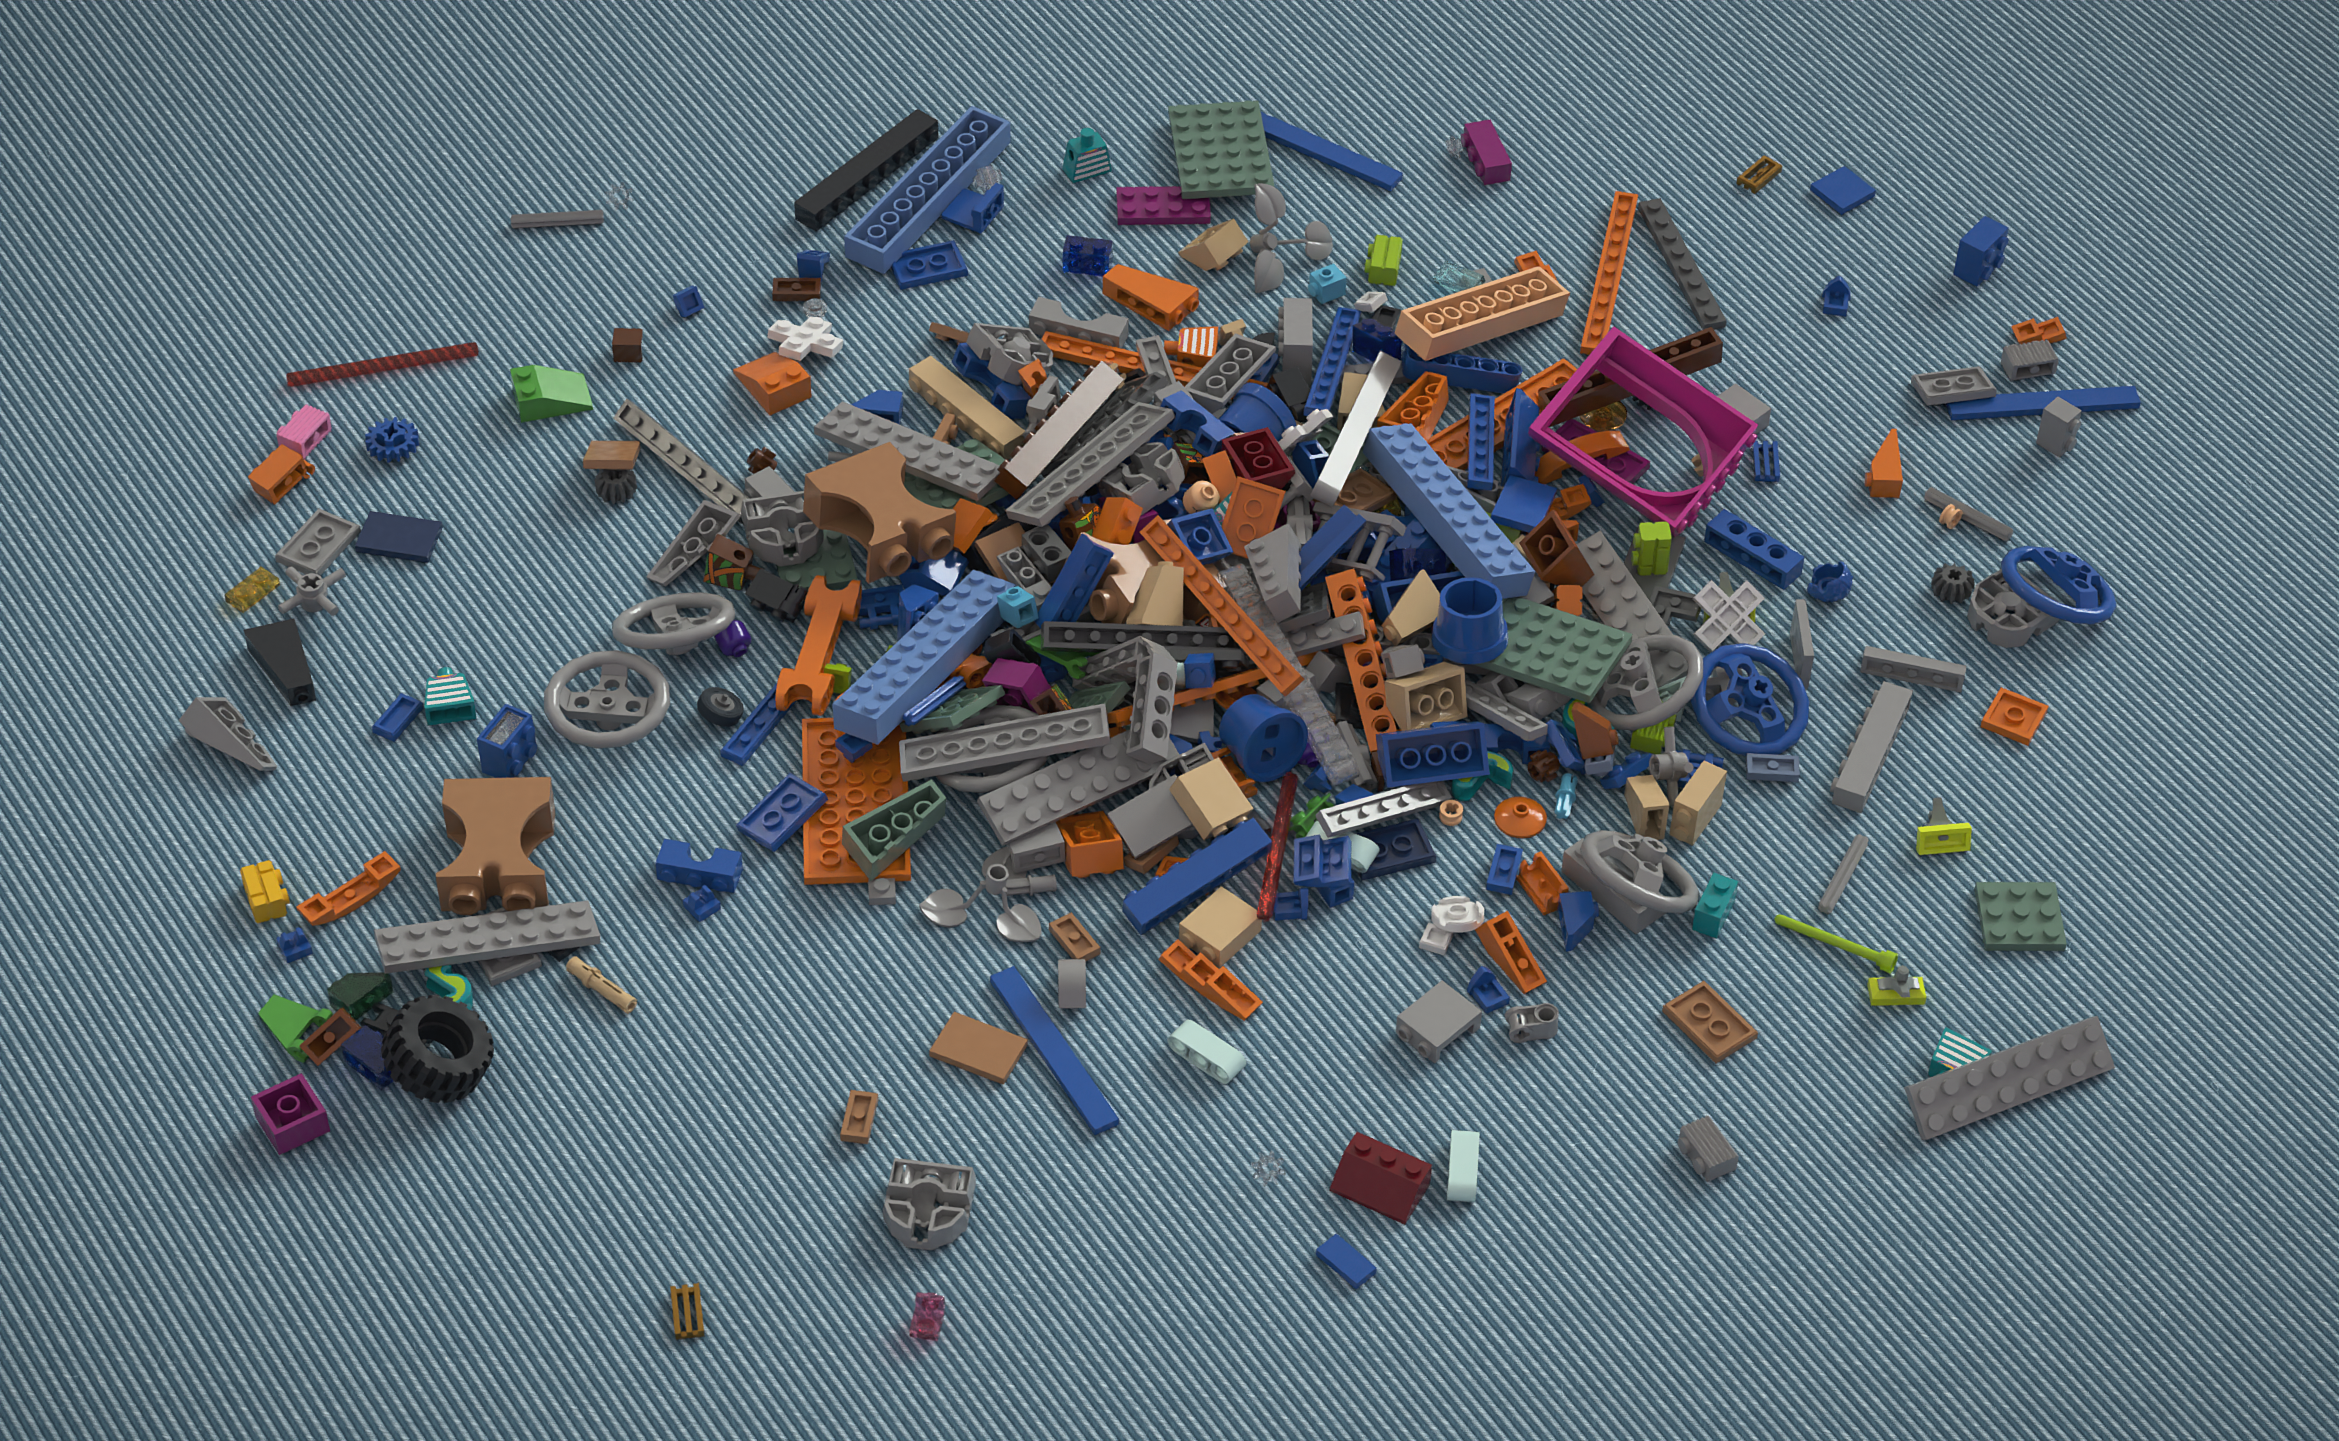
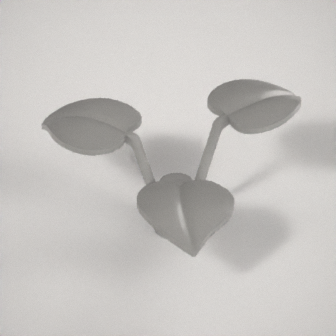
(1268, 269)
(1018, 924)

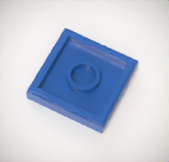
(1843, 190)

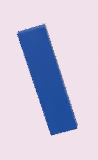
(754, 730)

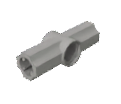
(1300, 519)
(1361, 755)

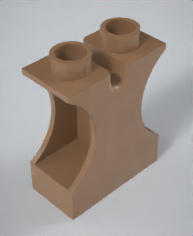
(869, 503)
(1122, 579)
(498, 829)

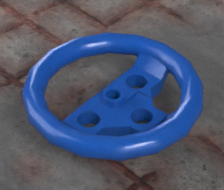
(2069, 573)
(1753, 697)

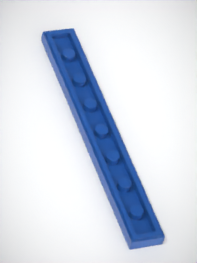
(1330, 153)
(1332, 361)
(2034, 402)
(1054, 1050)

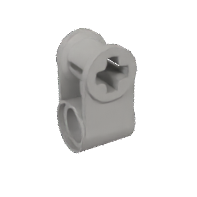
(1534, 1022)

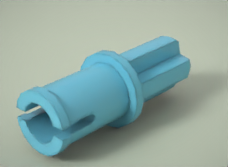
(1565, 796)

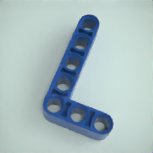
(1463, 370)

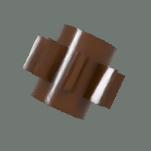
(761, 459)
(1543, 766)

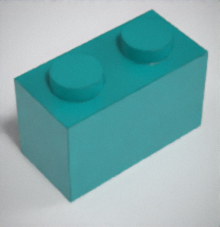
(1715, 905)

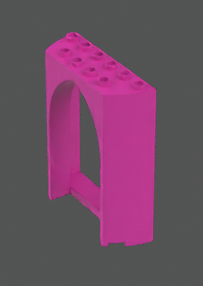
(1711, 424)

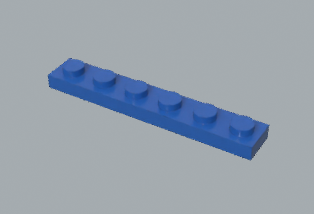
(1480, 442)

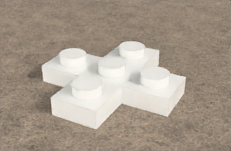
(800, 340)
(1305, 432)
(1728, 615)

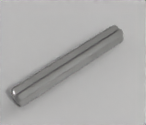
(557, 219)
(1970, 514)
(1843, 874)

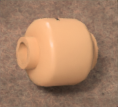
(1201, 497)

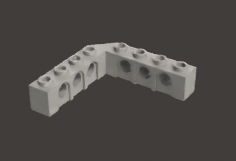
(1153, 696)

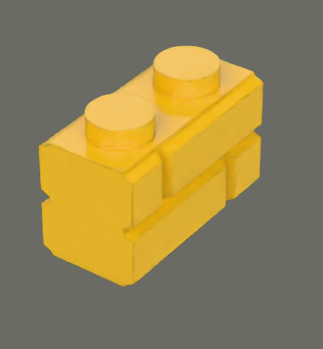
(264, 891)

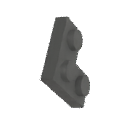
(1675, 604)

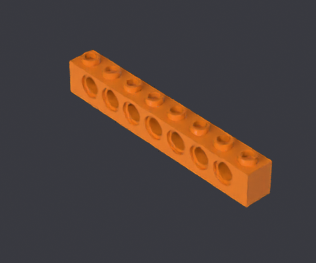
(1340, 588)

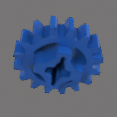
(392, 439)

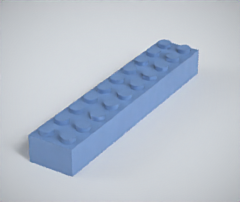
(926, 189)
(1447, 509)
(921, 659)

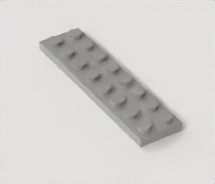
(924, 455)
(1090, 464)
(1624, 605)
(1004, 742)
(1065, 788)
(486, 936)
(2009, 1077)

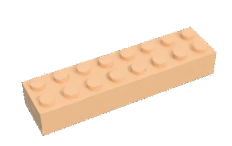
(1481, 313)

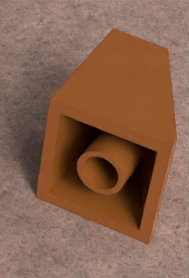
(1556, 553)

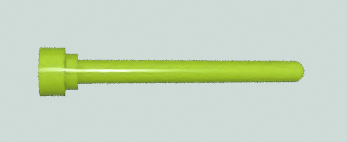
(1885, 960)

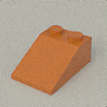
(775, 381)
(1091, 844)

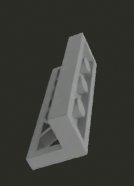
(1913, 669)

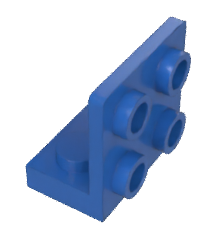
(974, 209)

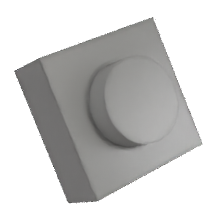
(882, 891)

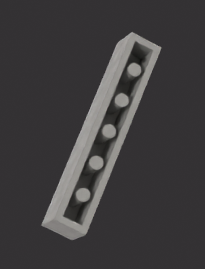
(1872, 746)

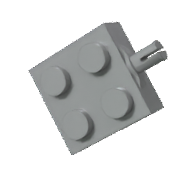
(1043, 401)

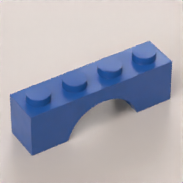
(1007, 397)

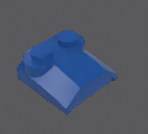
(1202, 536)

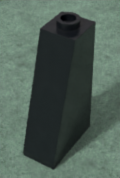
(282, 658)

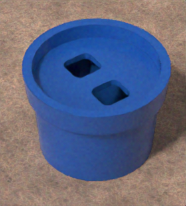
(1257, 408)
(1470, 622)
(1263, 737)

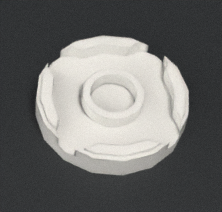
(1457, 914)

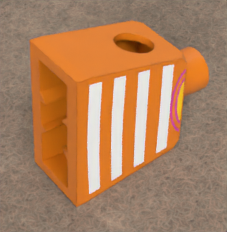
(1195, 345)

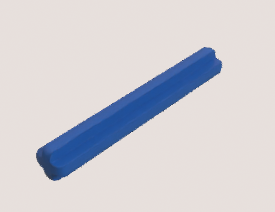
(934, 700)

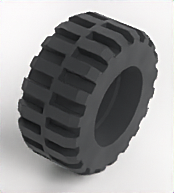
(422, 1070)

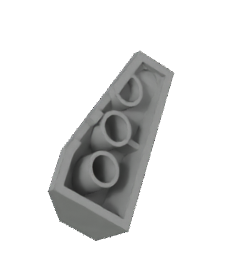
(693, 541)
(222, 727)

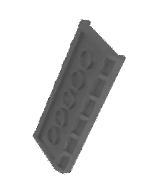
(1121, 401)

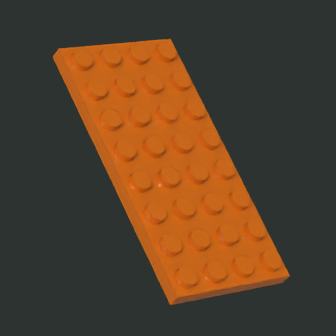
(851, 793)

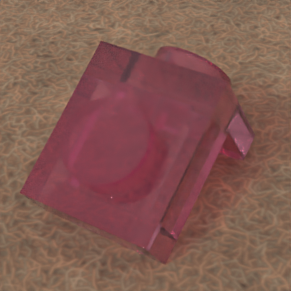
(927, 1316)

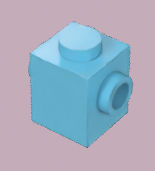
(1327, 283)
(1017, 607)

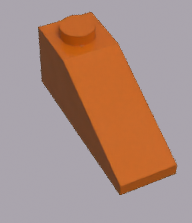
(1885, 471)
(1511, 952)

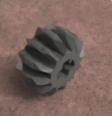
(615, 484)
(1952, 583)

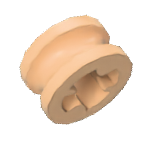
(1950, 516)
(1451, 819)

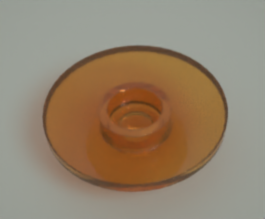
(1606, 418)

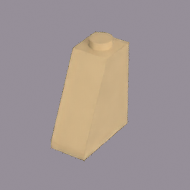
(1350, 390)
(1159, 597)
(1413, 611)
(1647, 806)

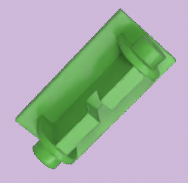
(1304, 820)

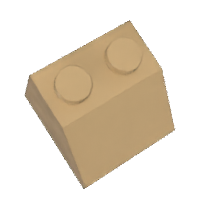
(1215, 246)

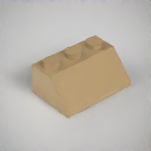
(1427, 696)

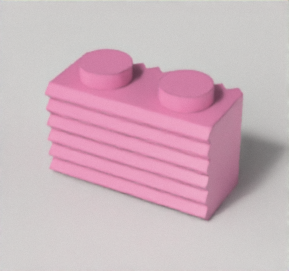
(304, 430)

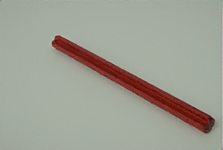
(382, 364)
(1279, 840)

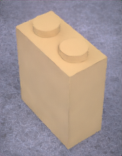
(1211, 799)
(1698, 802)
(1220, 926)

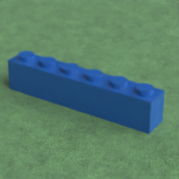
(1196, 876)

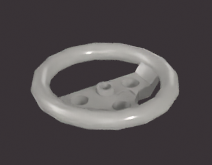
(674, 633)
(1636, 673)
(606, 706)
(998, 775)
(1647, 861)

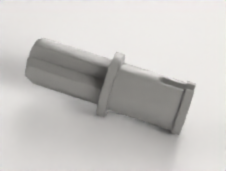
(1031, 885)

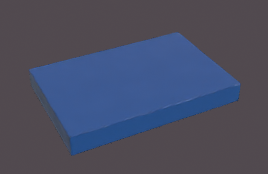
(929, 265)
(1523, 504)
(782, 812)

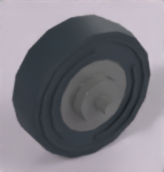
(720, 706)

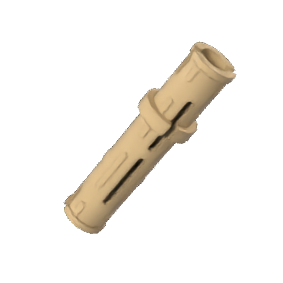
(594, 979)

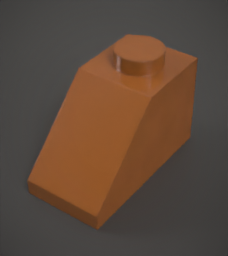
(1593, 732)
(330, 1036)

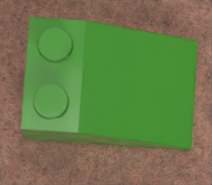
(548, 392)

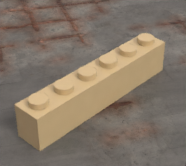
(970, 409)

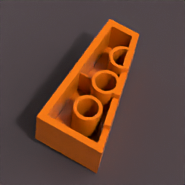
(1419, 405)

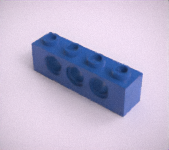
(1754, 549)

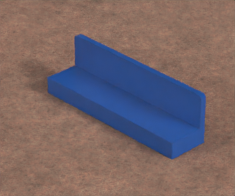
(1328, 543)
(1075, 582)

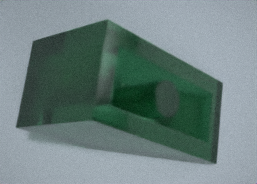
(359, 992)

